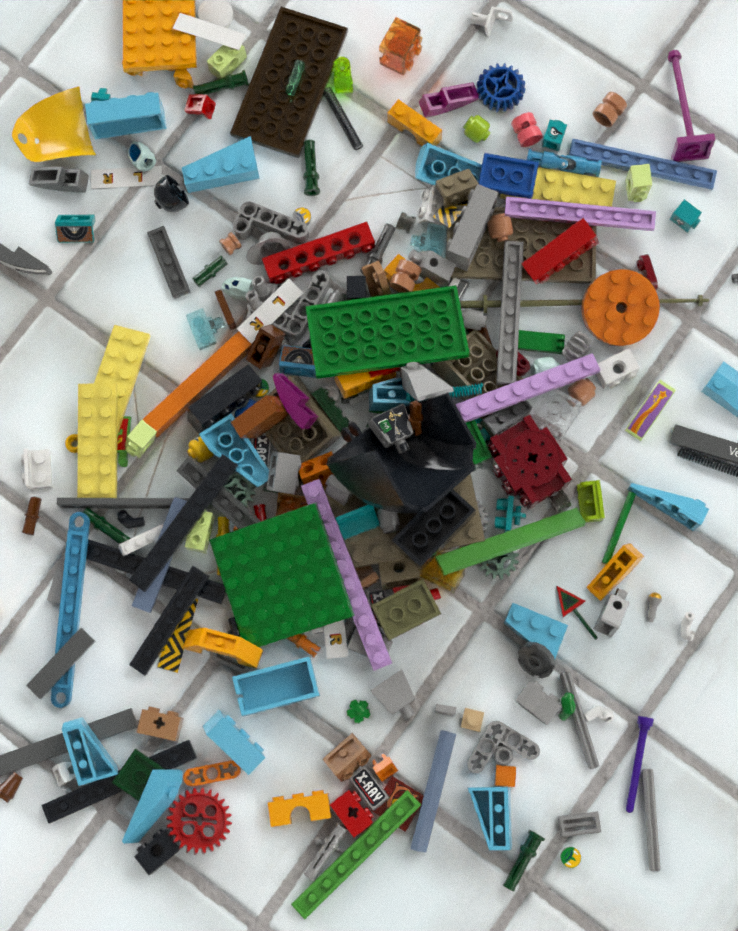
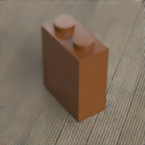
(260, 417)

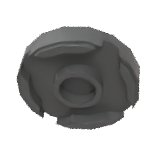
(536, 659)

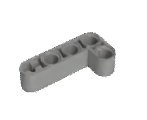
(272, 225)
(301, 321)

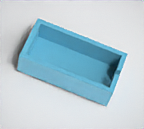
(125, 115)
(276, 686)

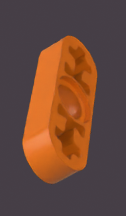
(198, 781)

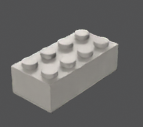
(471, 226)

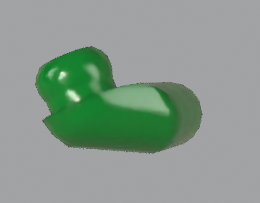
(568, 706)

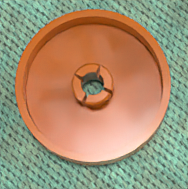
(634, 294)

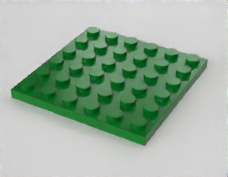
(282, 576)

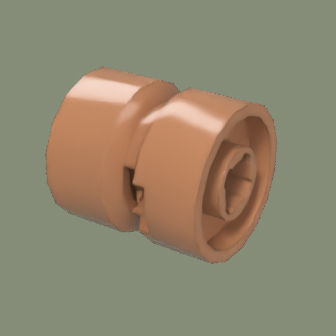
(608, 111)
(406, 275)

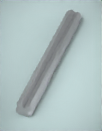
(580, 723)
(651, 820)

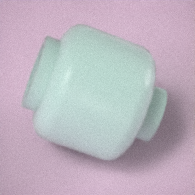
(542, 364)

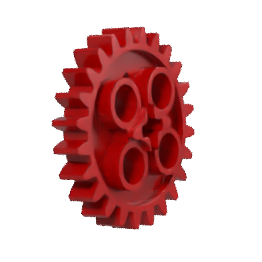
(198, 839)

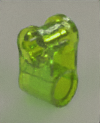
(342, 77)

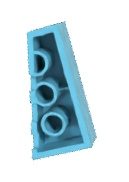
(222, 168)

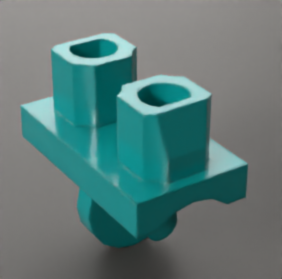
(505, 523)

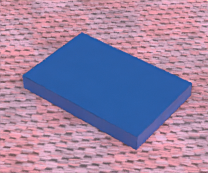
(508, 175)

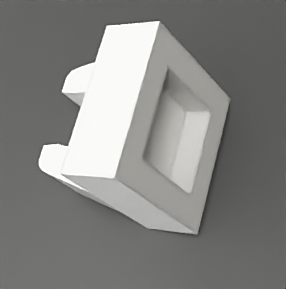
(62, 774)

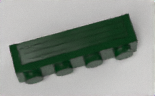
(329, 407)

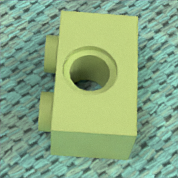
(226, 60)
(638, 182)
(140, 439)
(200, 535)

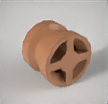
(230, 243)

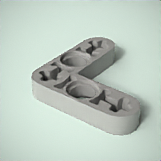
(503, 739)

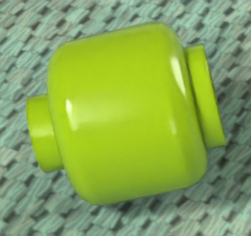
(476, 128)

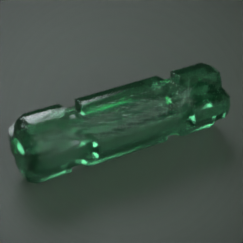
(295, 77)

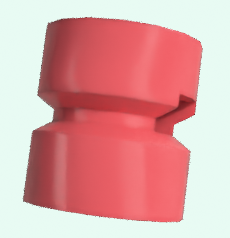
(526, 128)

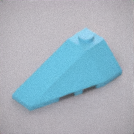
(436, 163)
(724, 388)
(224, 439)
(680, 508)
(155, 799)

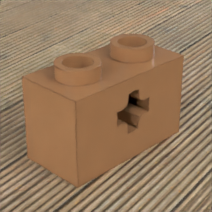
(148, 726)

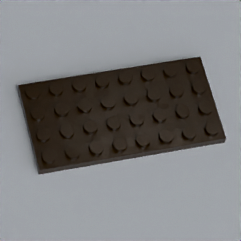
(267, 110)

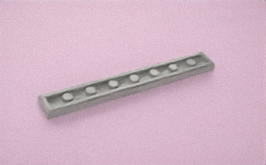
(509, 313)

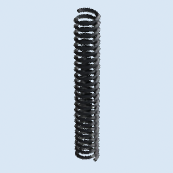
(350, 136)
(689, 452)

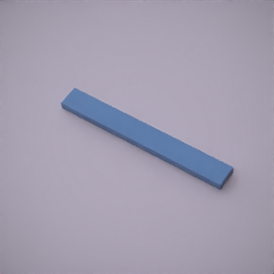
(659, 167)

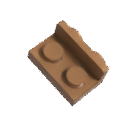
(376, 279)
(347, 757)

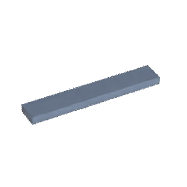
(146, 600)
(433, 791)

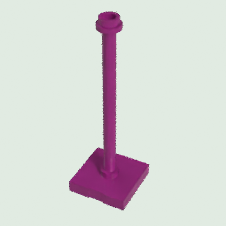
(691, 146)

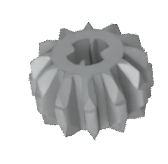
(577, 346)

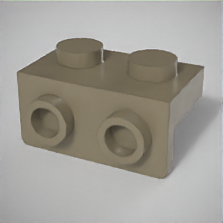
(456, 187)

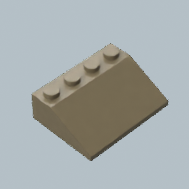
(476, 369)
(308, 443)

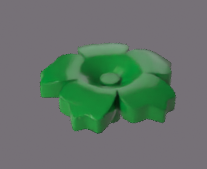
(358, 711)

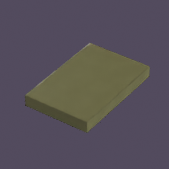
(405, 609)

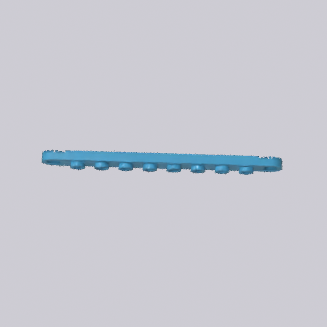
(71, 598)

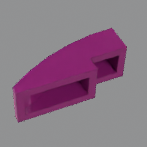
(448, 99)
(294, 401)

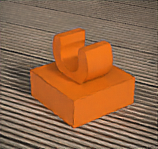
(384, 768)

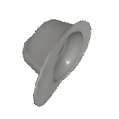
(268, 244)

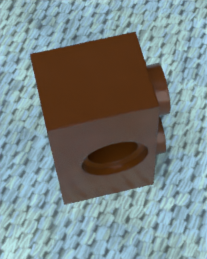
(265, 346)

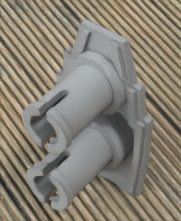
(259, 294)

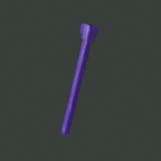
(644, 725)

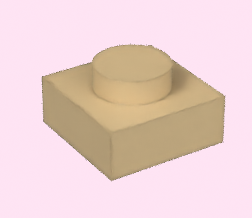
(472, 719)

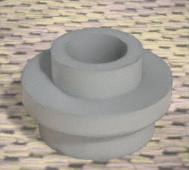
(509, 758)

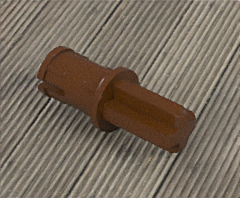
(415, 417)
(31, 516)

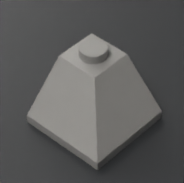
(422, 382)

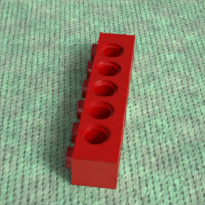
(324, 244)

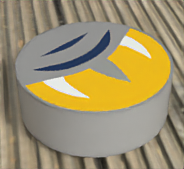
(302, 214)

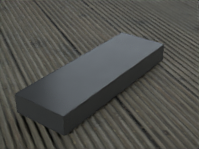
(506, 417)

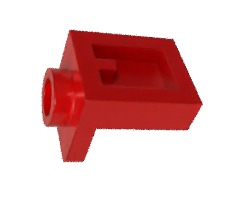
(200, 105)

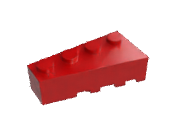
(560, 251)

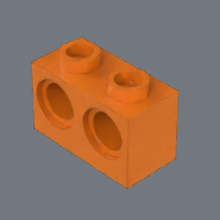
(315, 469)

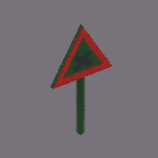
(569, 603)

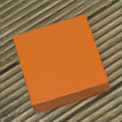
(505, 776)

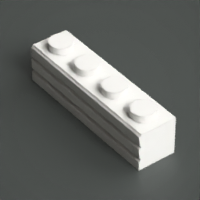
(140, 540)

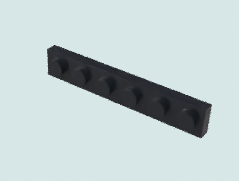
(169, 620)

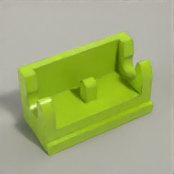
(590, 501)

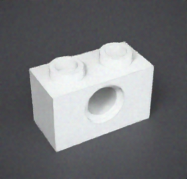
(623, 360)

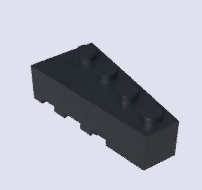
(224, 399)

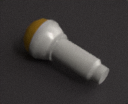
(654, 601)

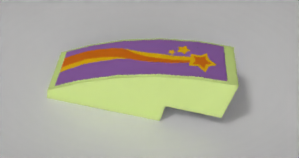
(650, 410)

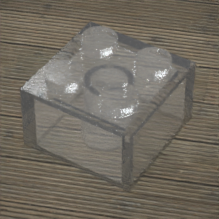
(555, 412)

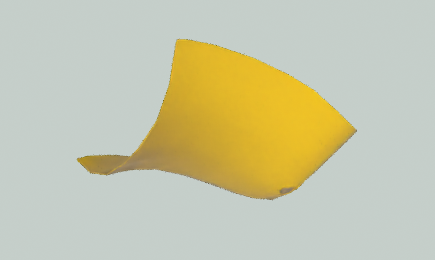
(58, 126)

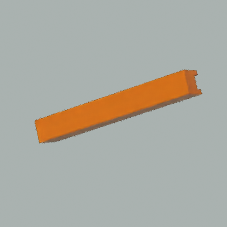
(198, 383)

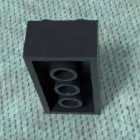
(433, 529)

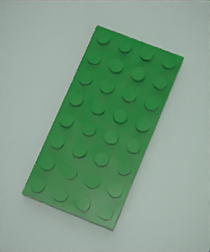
(387, 331)

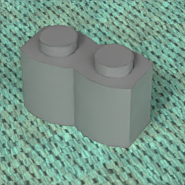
(538, 702)

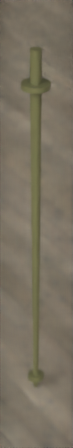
(484, 303)

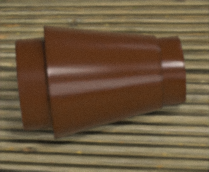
(10, 786)

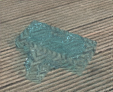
(432, 240)
(204, 328)

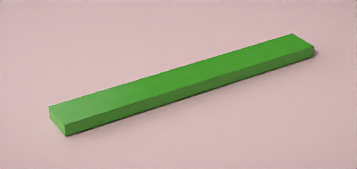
(509, 541)
(356, 854)

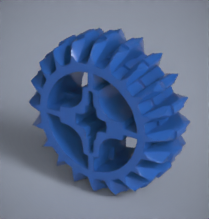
(490, 79)

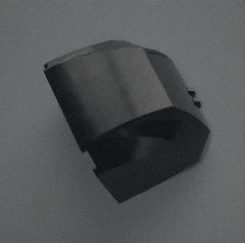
(414, 478)

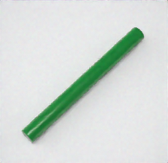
(619, 527)

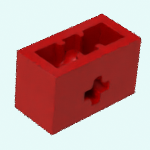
(341, 808)

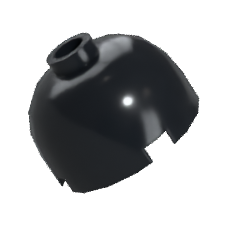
(169, 196)

